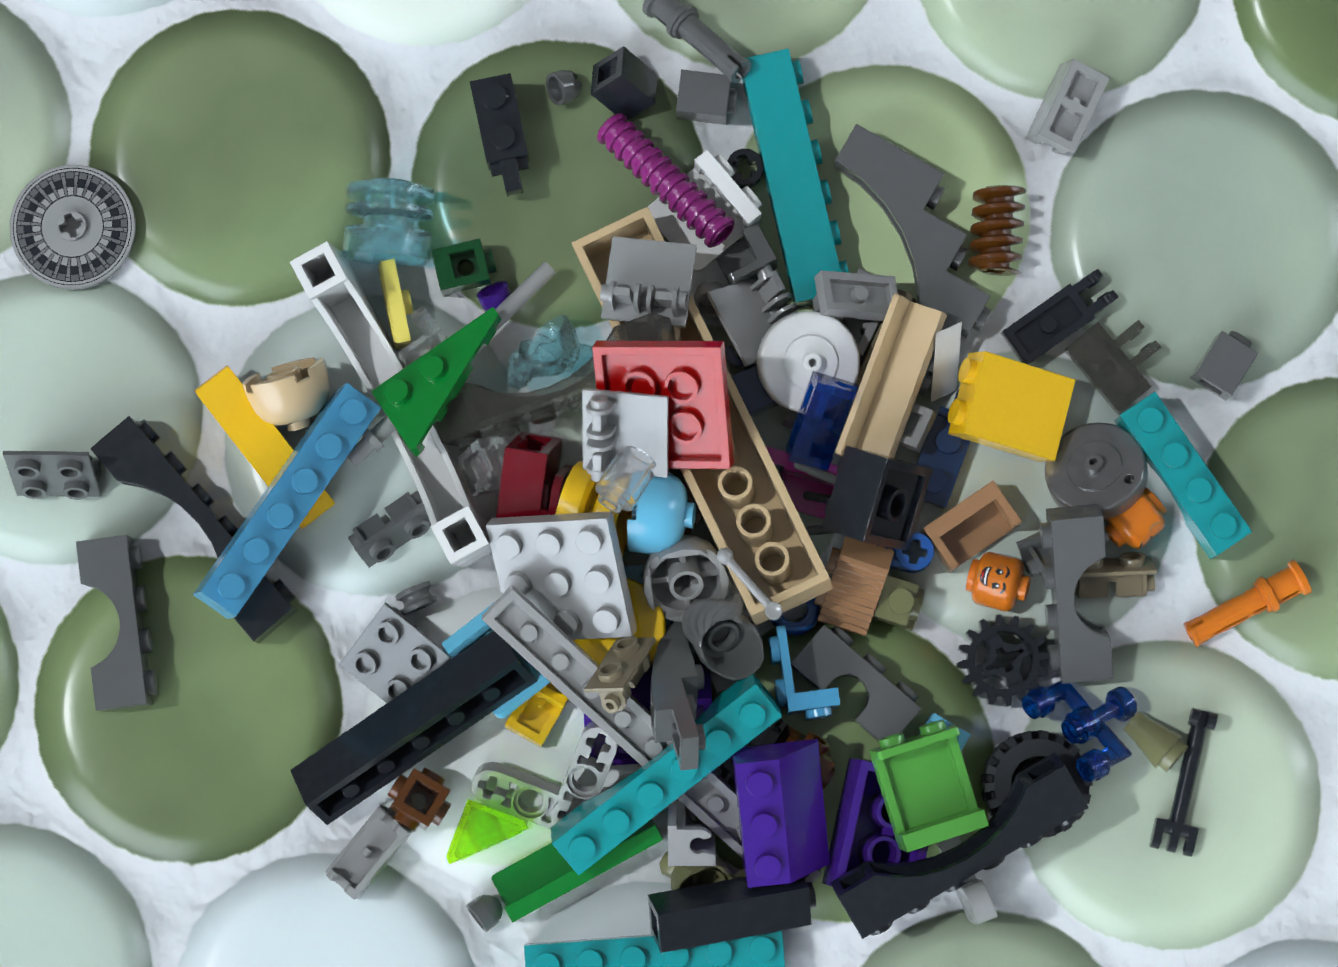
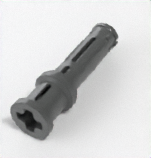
(684, 23)

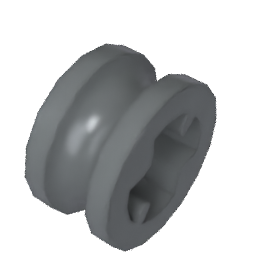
(416, 598)

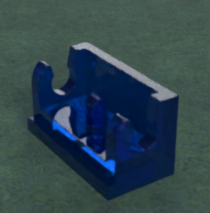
(820, 420)

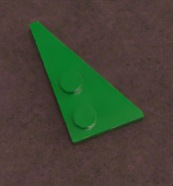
(426, 386)

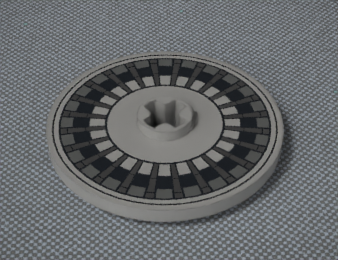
(43, 213)

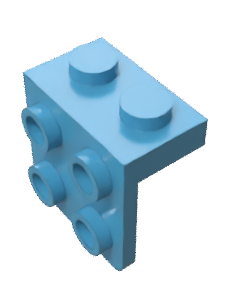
(813, 704)

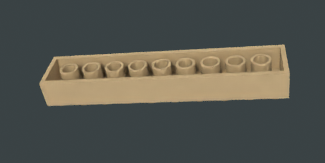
(741, 505)

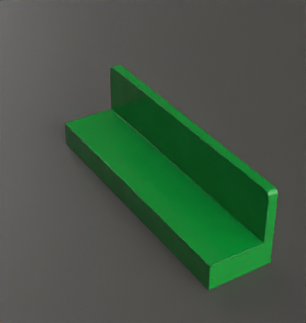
(548, 875)

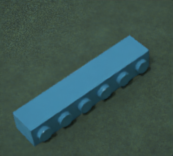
(287, 501)

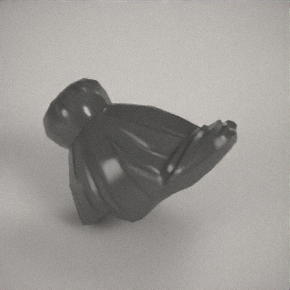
(724, 637)

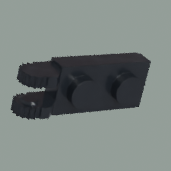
(1055, 319)

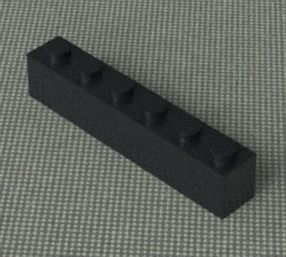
(411, 727)

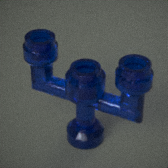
(1086, 723)

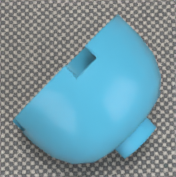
(660, 516)

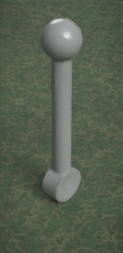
(772, 609)

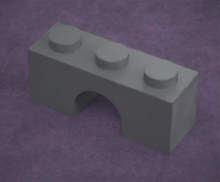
(830, 656)

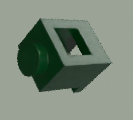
(447, 264)

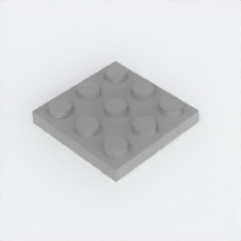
(567, 570)

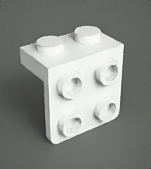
(714, 178)

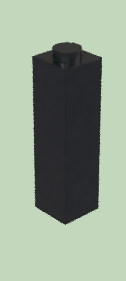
(727, 912)

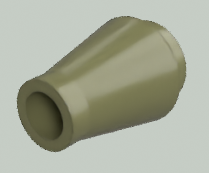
(1156, 741)

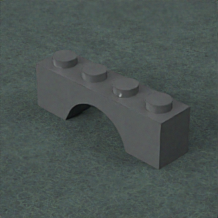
(1074, 543)
(124, 675)

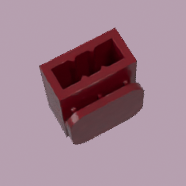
(531, 476)

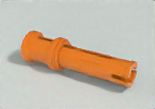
(1265, 595)

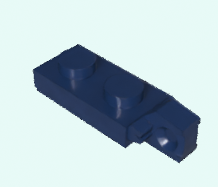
(944, 456)

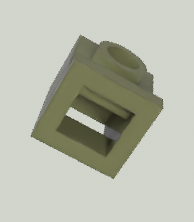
(899, 603)

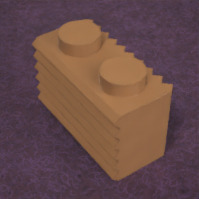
(857, 583)

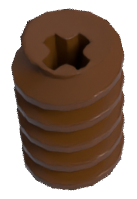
(996, 229)

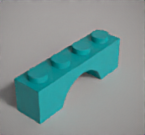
(1196, 491)

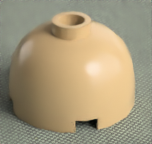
(290, 393)

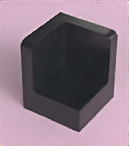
(624, 83)

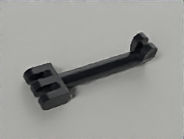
(1176, 827)

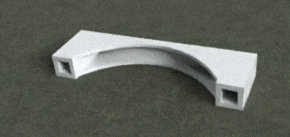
(350, 316)

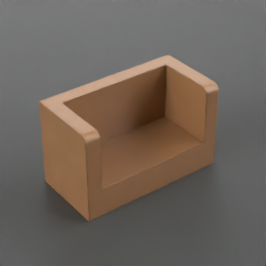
(971, 526)

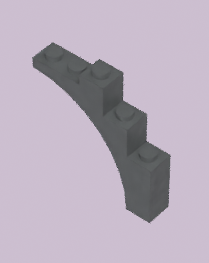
(903, 191)

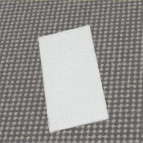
(946, 361)

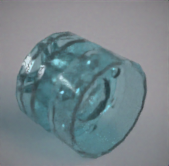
(389, 216)

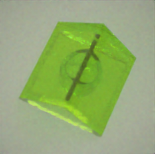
(481, 829)

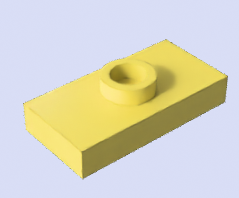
(397, 303)

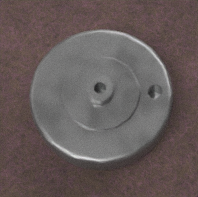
(1098, 467)

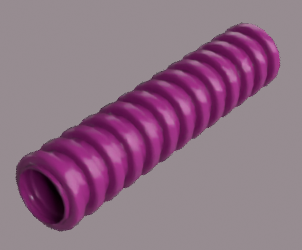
(665, 180)

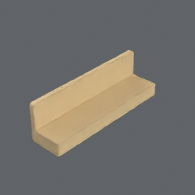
(892, 378)

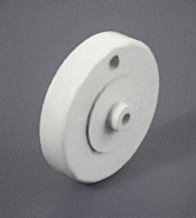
(803, 345)

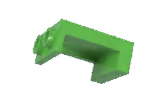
(926, 786)

